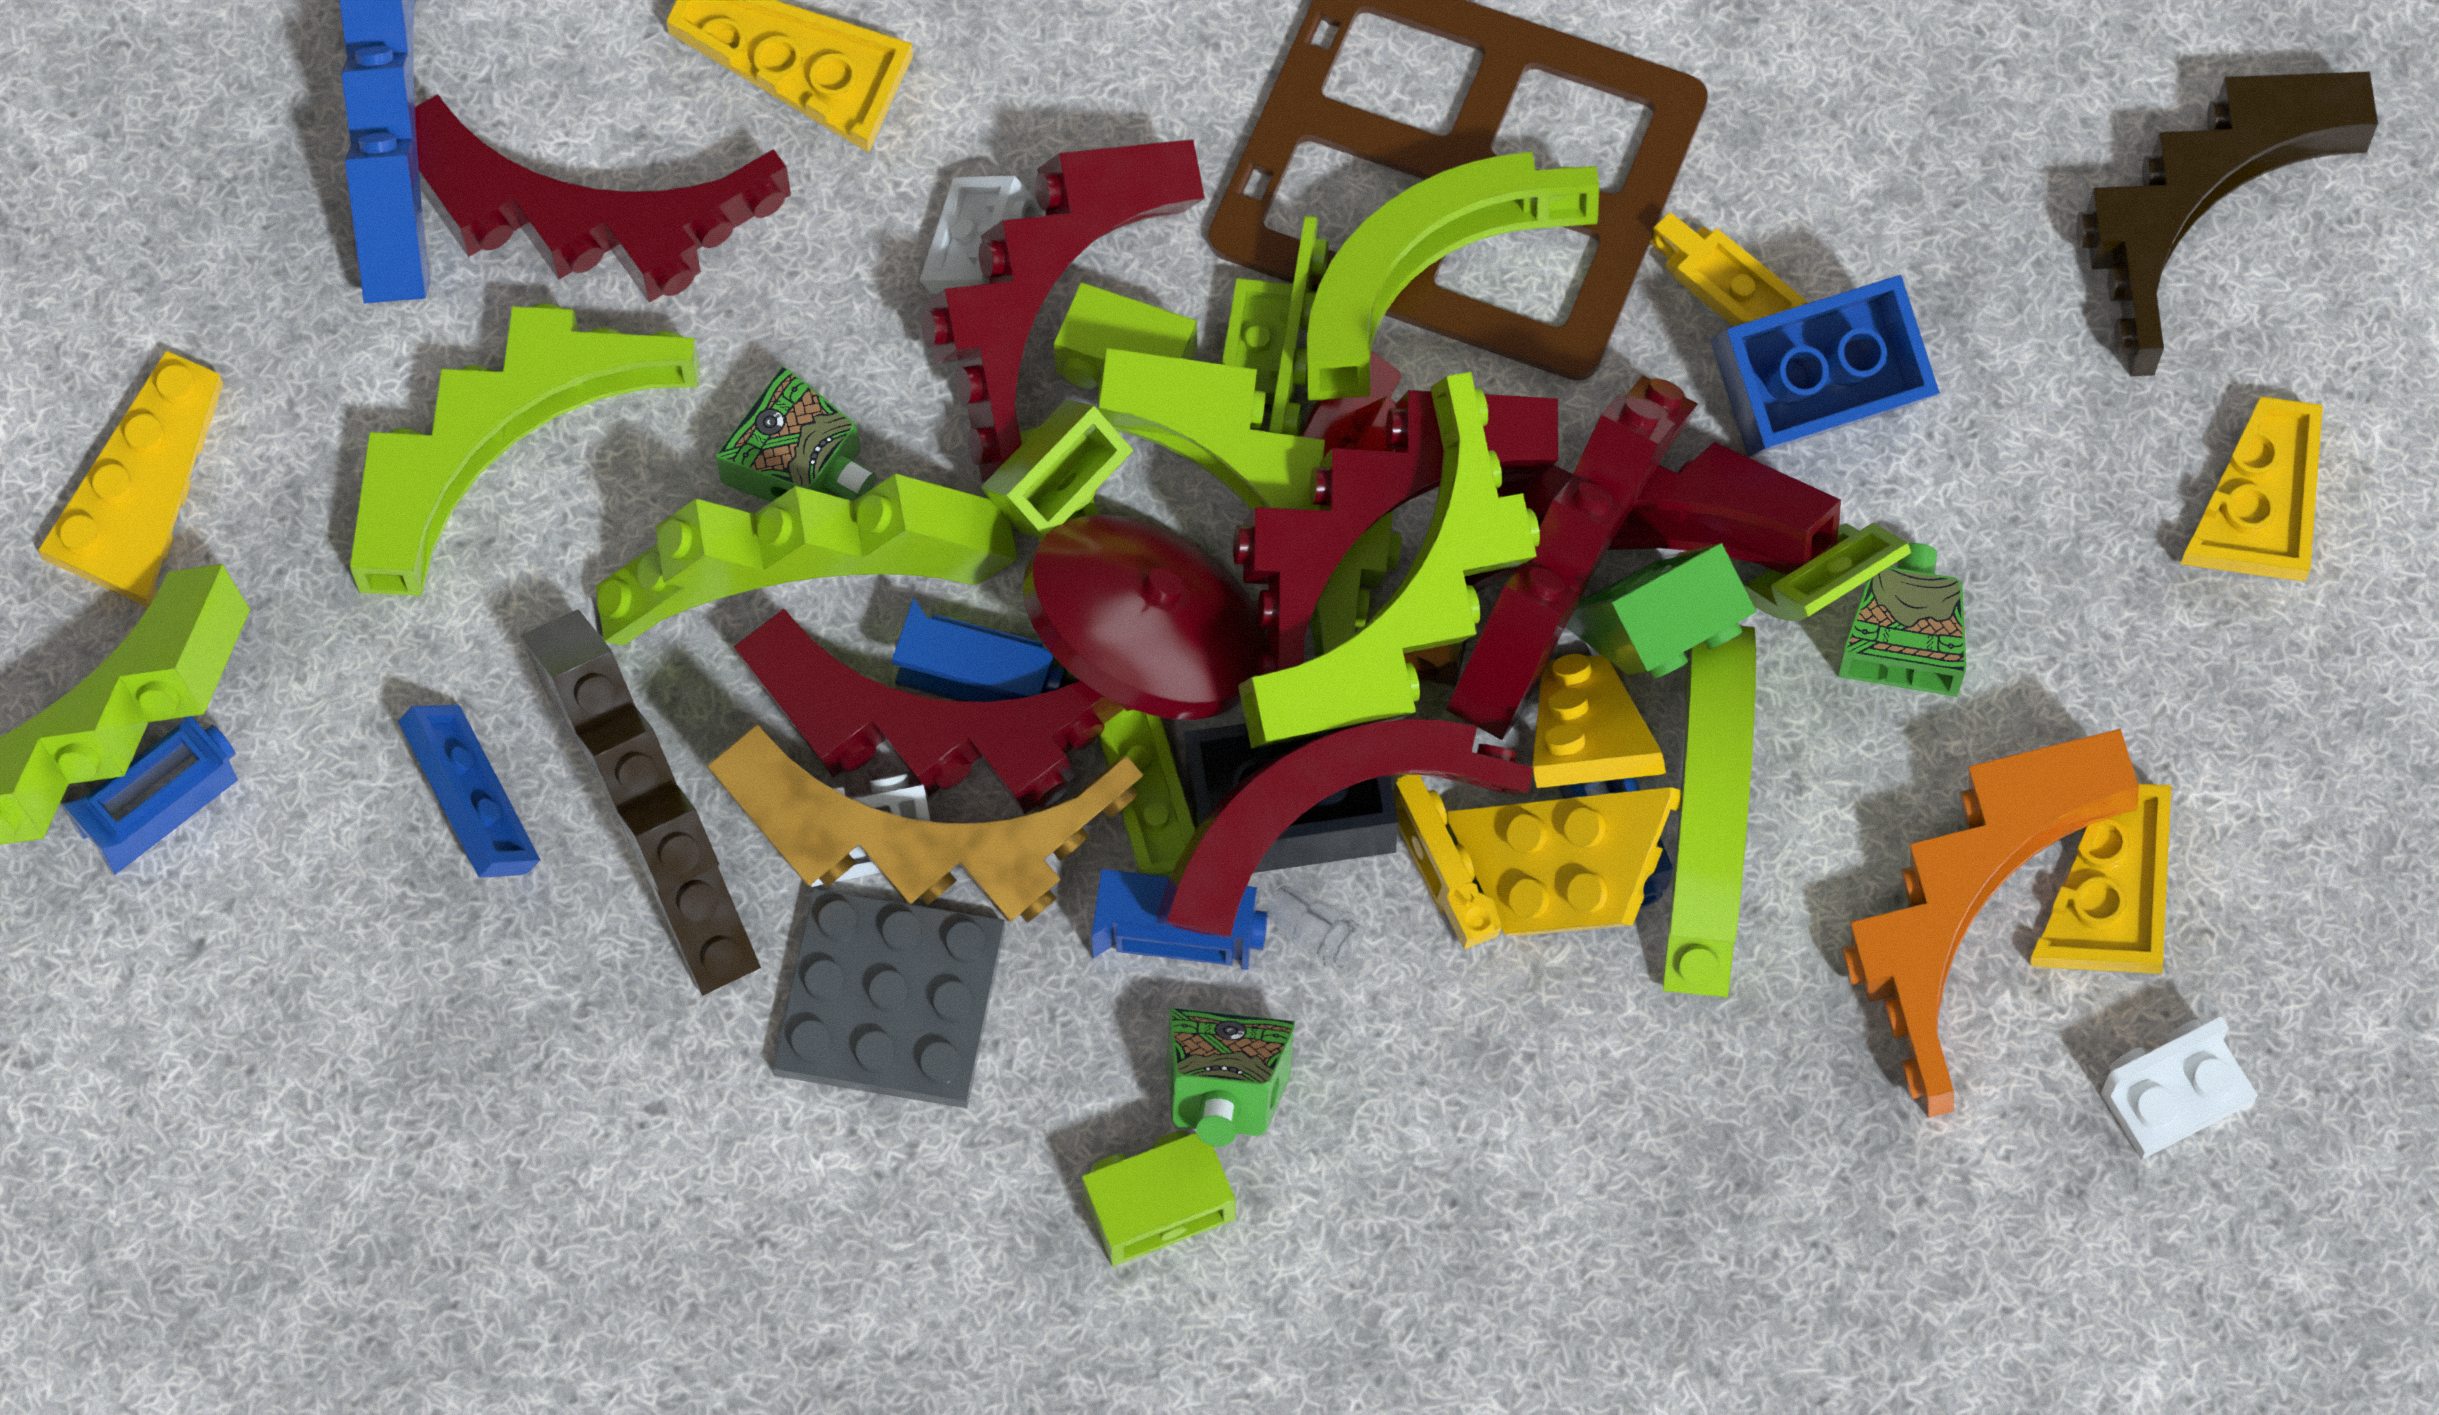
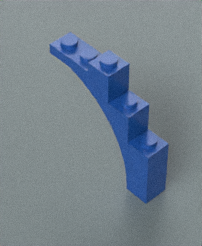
(383, 149)

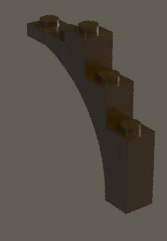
(2250, 132)
(650, 806)

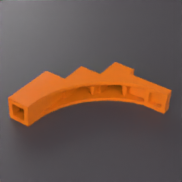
(2011, 814)

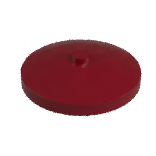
(1143, 616)

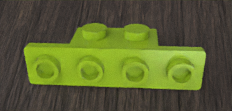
(1270, 328)

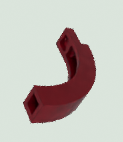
(1249, 819)

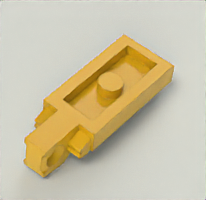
(1722, 272)
(1442, 864)

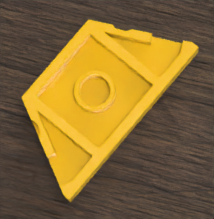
(1566, 858)

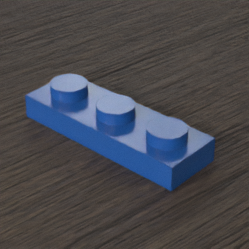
(469, 790)

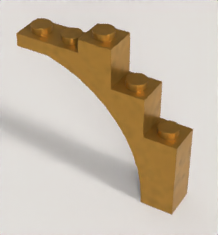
(820, 827)

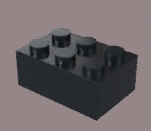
(1340, 827)

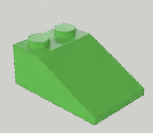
(1664, 611)

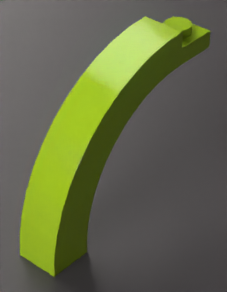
(1416, 231)
(1712, 816)

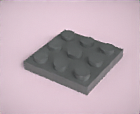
(889, 998)

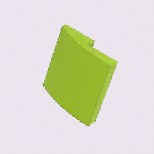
(1830, 575)

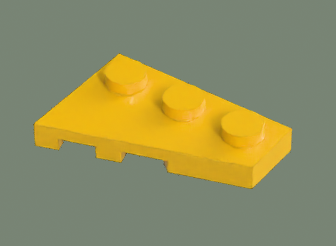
(2266, 498)
(1589, 726)
(2114, 894)

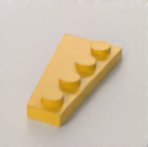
(803, 58)
(130, 499)

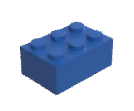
(1824, 365)

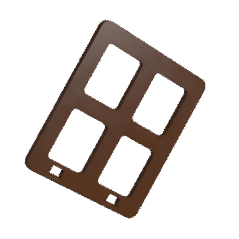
(1510, 48)

